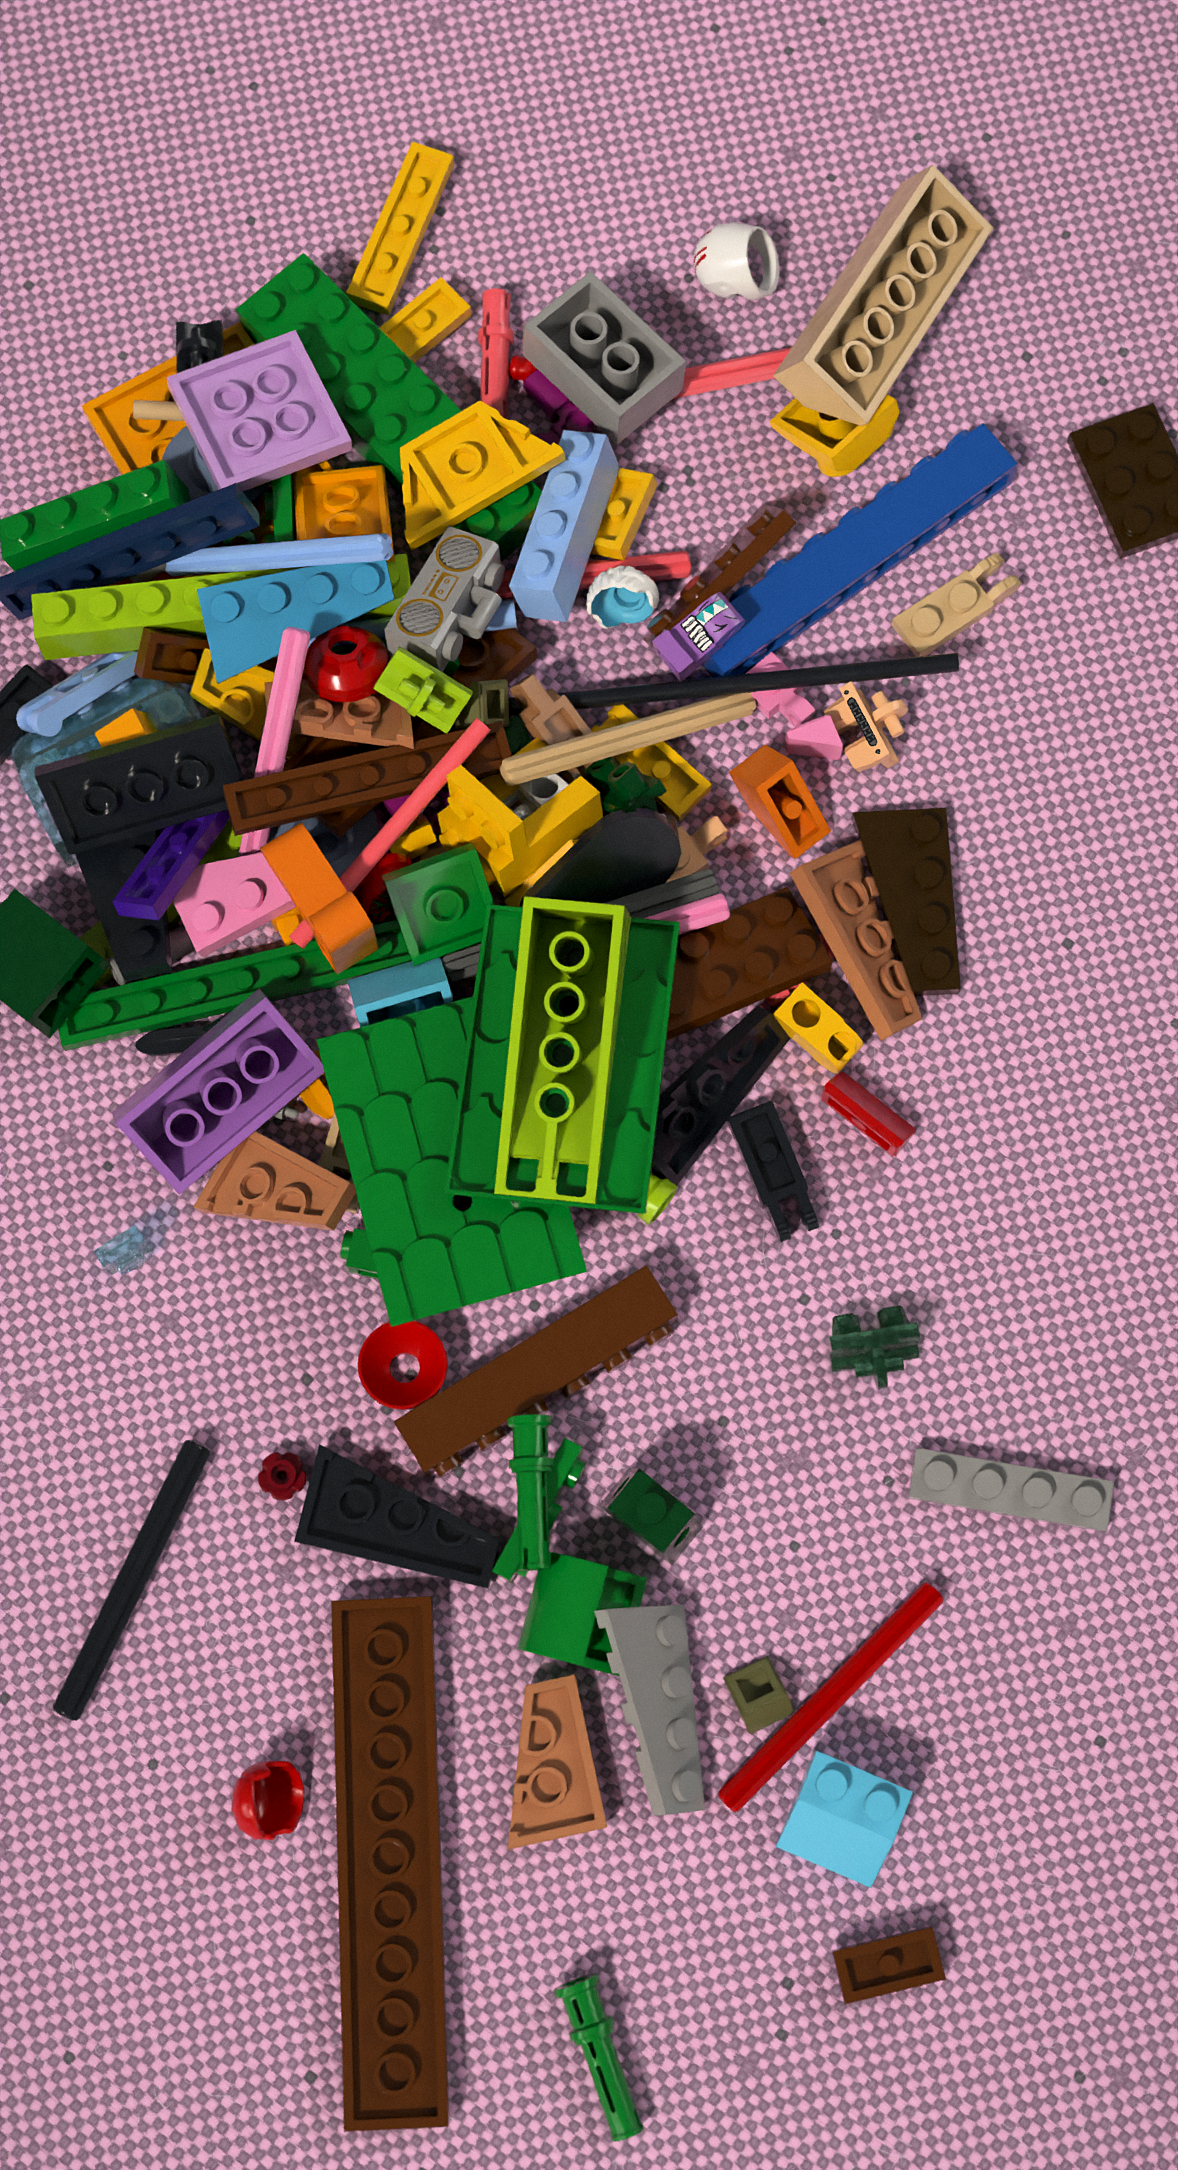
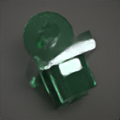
(874, 1350)

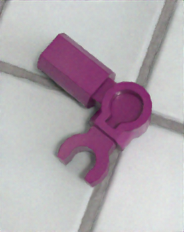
(556, 407)

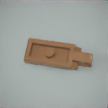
(550, 718)

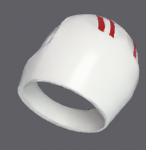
(723, 261)

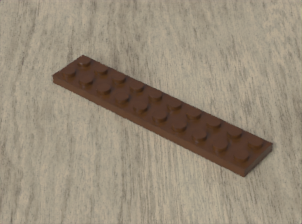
(389, 1865)

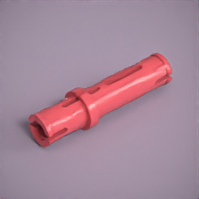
(495, 341)

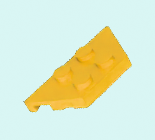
(466, 468)

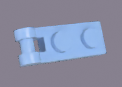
(77, 693)

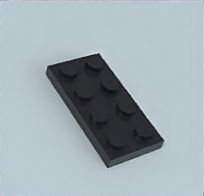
(140, 784)

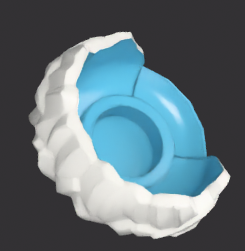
(621, 597)

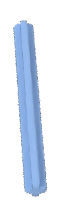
(283, 555)

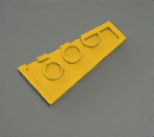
(239, 699)

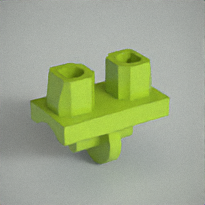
(423, 690)

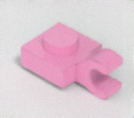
(787, 701)

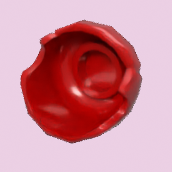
(268, 1799)

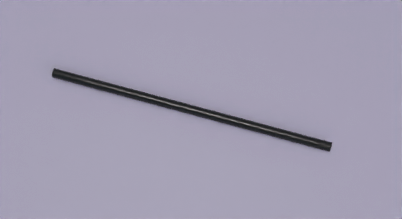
(757, 682)

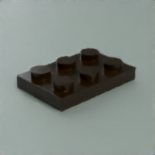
(1131, 478)

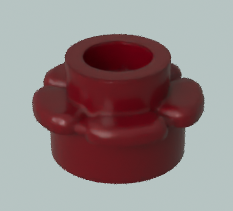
(285, 1488)

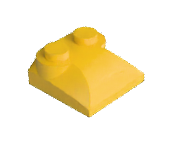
(833, 441)

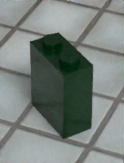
(42, 965)

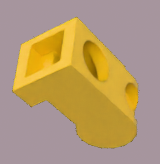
(818, 1029)

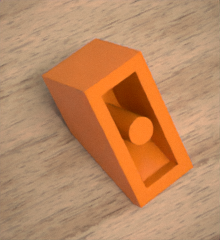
(780, 800)

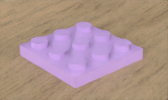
(259, 413)

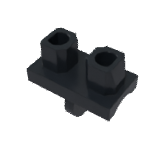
(198, 343)

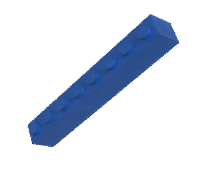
(864, 547)

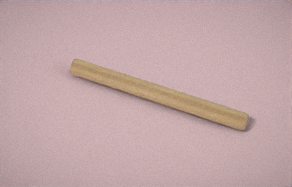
(625, 737)

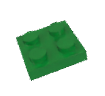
(440, 903)

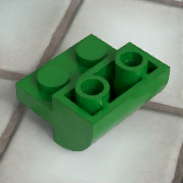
(563, 1605)

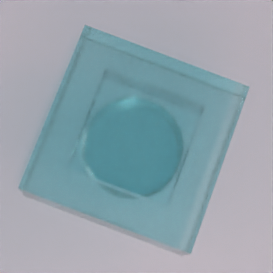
(124, 1251)

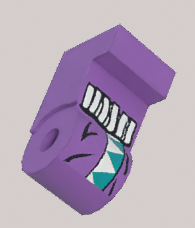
(698, 635)

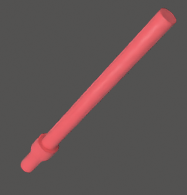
(404, 816)

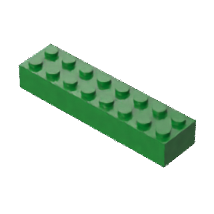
(372, 384)

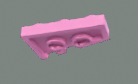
(229, 901)

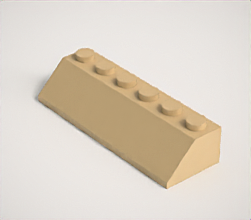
(885, 299)

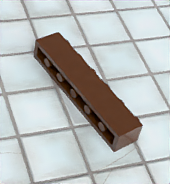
(538, 1371)

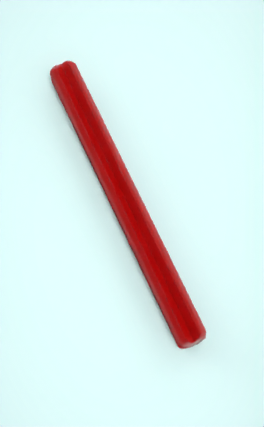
(830, 1697)

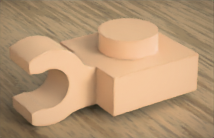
(693, 847)

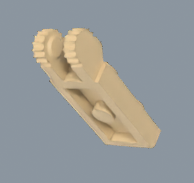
(953, 607)

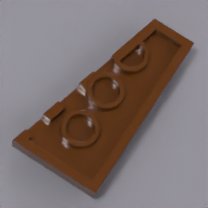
(727, 567)

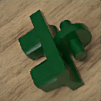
(624, 786)

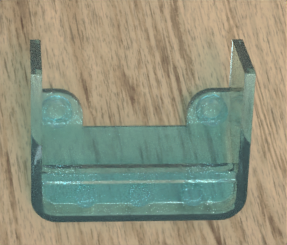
(164, 703)

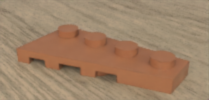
(850, 922)

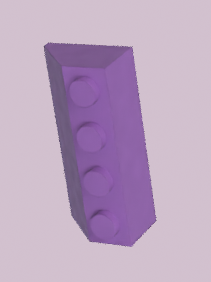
(218, 1091)

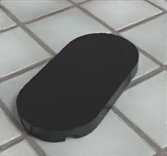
(613, 860)

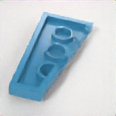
(249, 615)

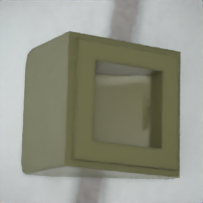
(487, 703)
(759, 1695)

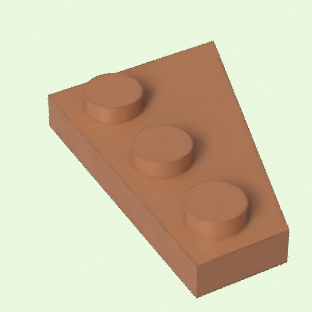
(275, 1186)

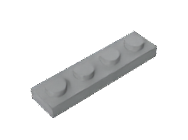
(1010, 1490)

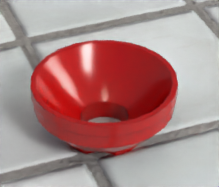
(349, 675)
(387, 1344)

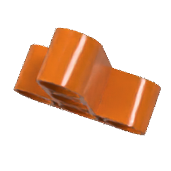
(321, 898)

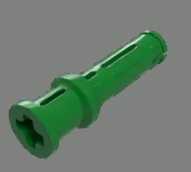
(531, 1470)
(592, 2031)

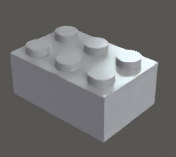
(603, 357)

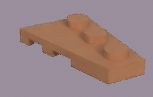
(366, 721)
(555, 1770)

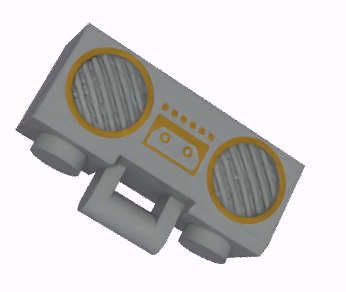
(438, 606)

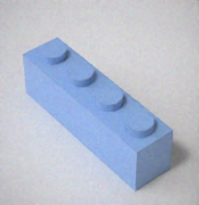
(565, 527)

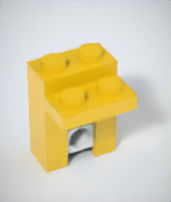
(514, 824)

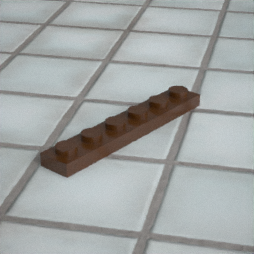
(352, 781)

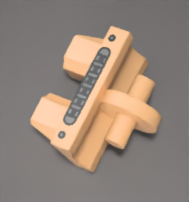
(855, 710)

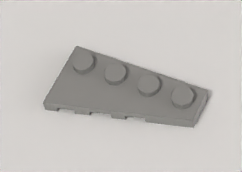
(657, 1681)

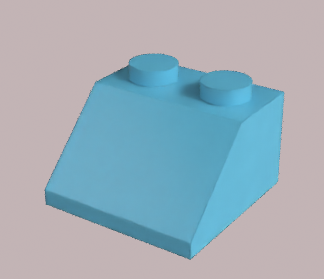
(399, 991)
(844, 1818)

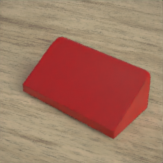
(867, 1113)

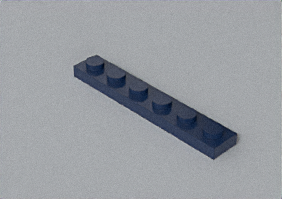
(133, 548)

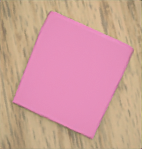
(815, 739)

